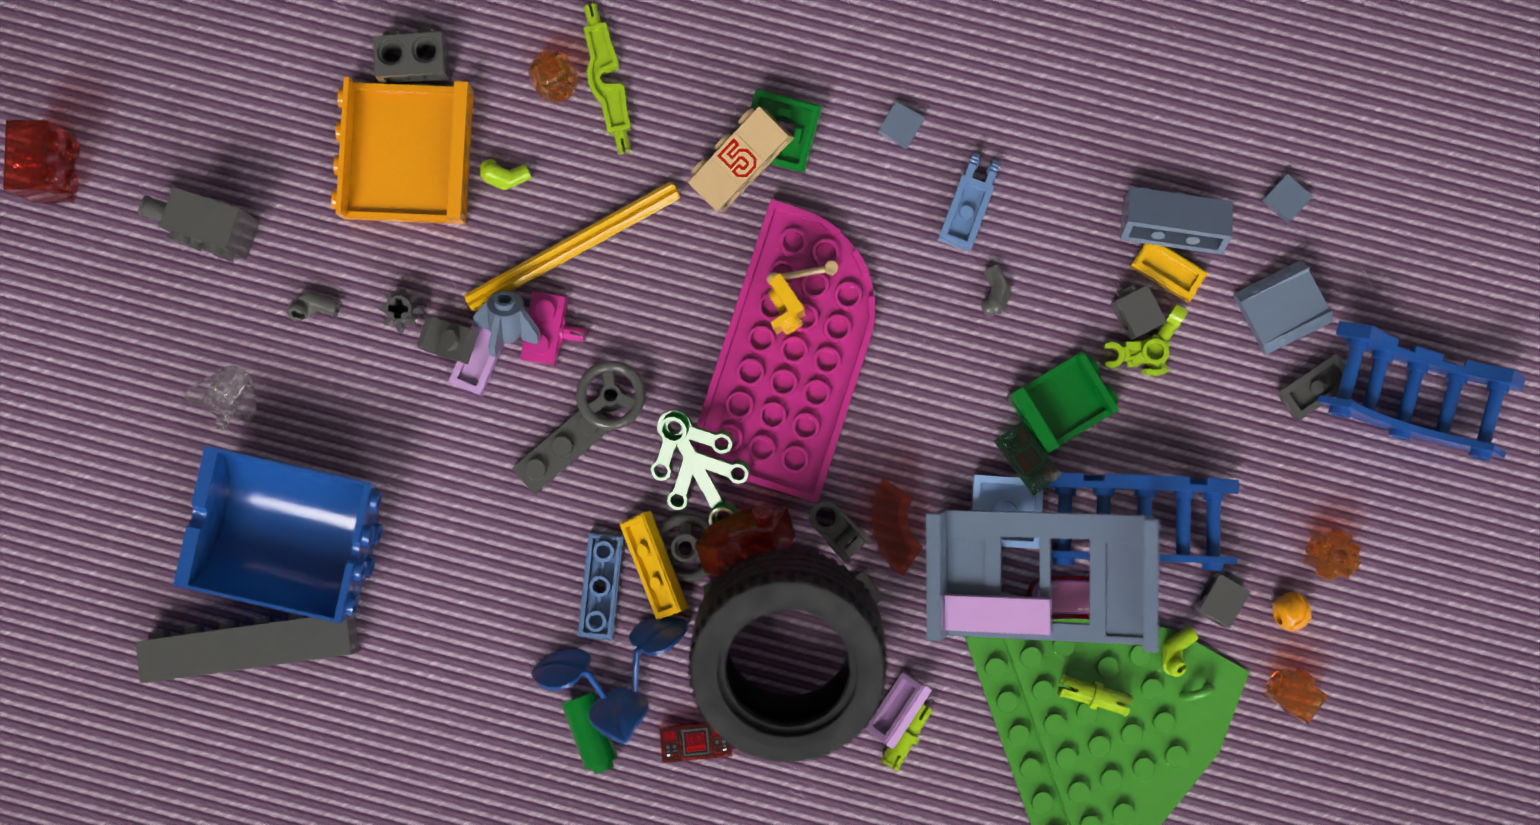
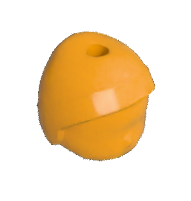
(1292, 611)

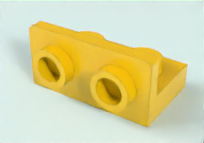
(785, 300)

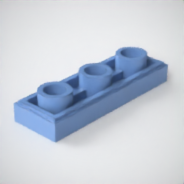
(598, 608)

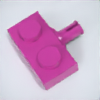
(549, 316)

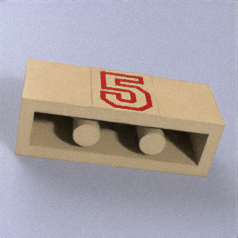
(739, 158)

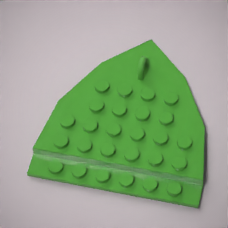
(1095, 763)

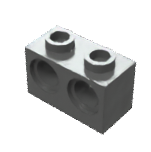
(410, 67)

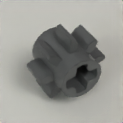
(406, 318)

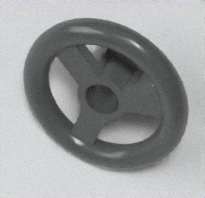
(589, 411)
(685, 521)

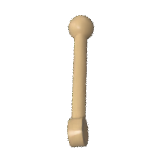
(830, 268)

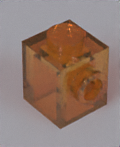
(1295, 694)

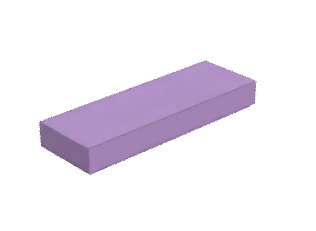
(998, 614)

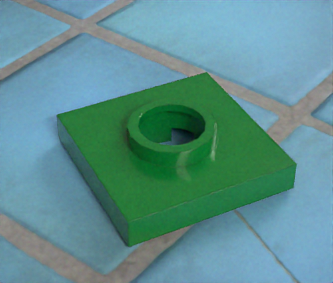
(803, 117)

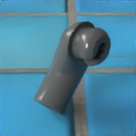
(999, 291)
(311, 303)

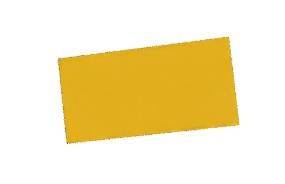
(1169, 270)

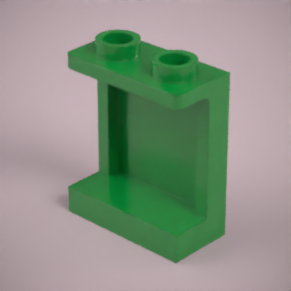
(1064, 401)

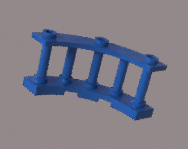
(1419, 362)
(1145, 488)

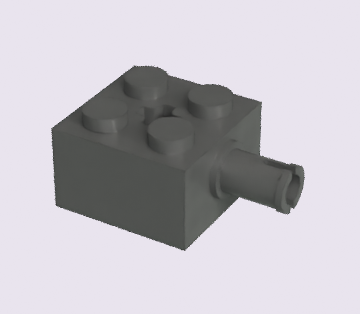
(203, 223)

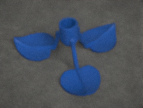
(622, 709)

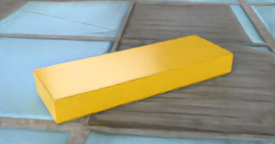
(653, 565)

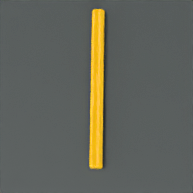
(574, 245)

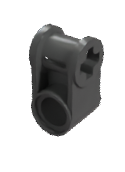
(839, 532)

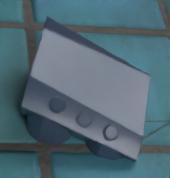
(1283, 307)

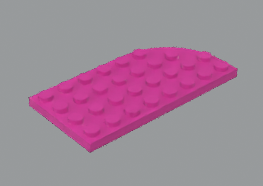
(791, 391)

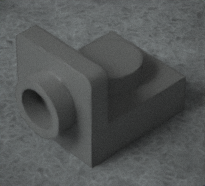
(447, 339)

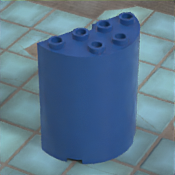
(279, 535)

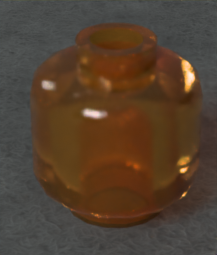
(553, 76)

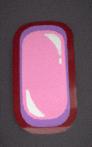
(1068, 594)

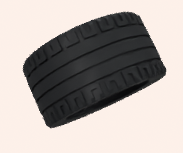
(781, 725)

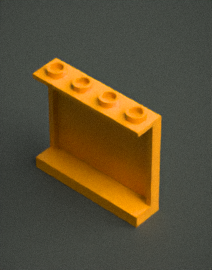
(403, 152)

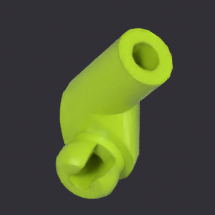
(501, 177)
(1172, 651)

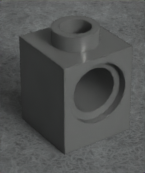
(1137, 311)
(1221, 598)

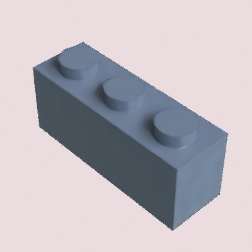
(1176, 220)

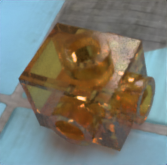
(1321, 555)

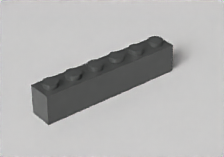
(243, 647)

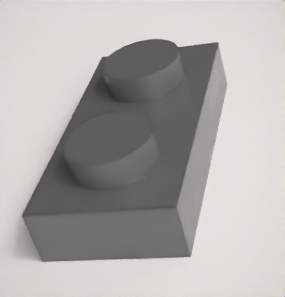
(1302, 394)

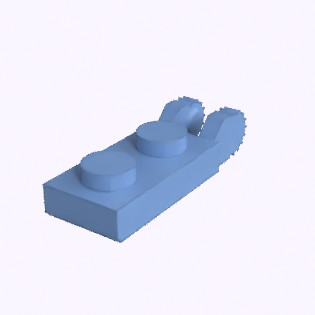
(968, 206)

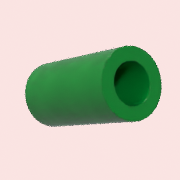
(594, 747)

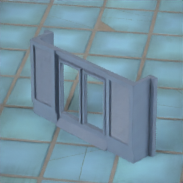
(1124, 569)

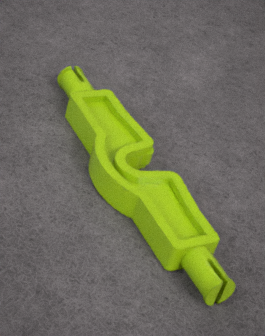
(602, 62)

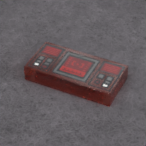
(691, 743)

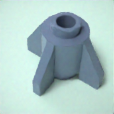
(506, 320)

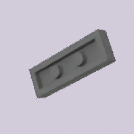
(558, 451)

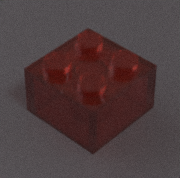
(40, 161)

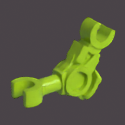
(1152, 351)

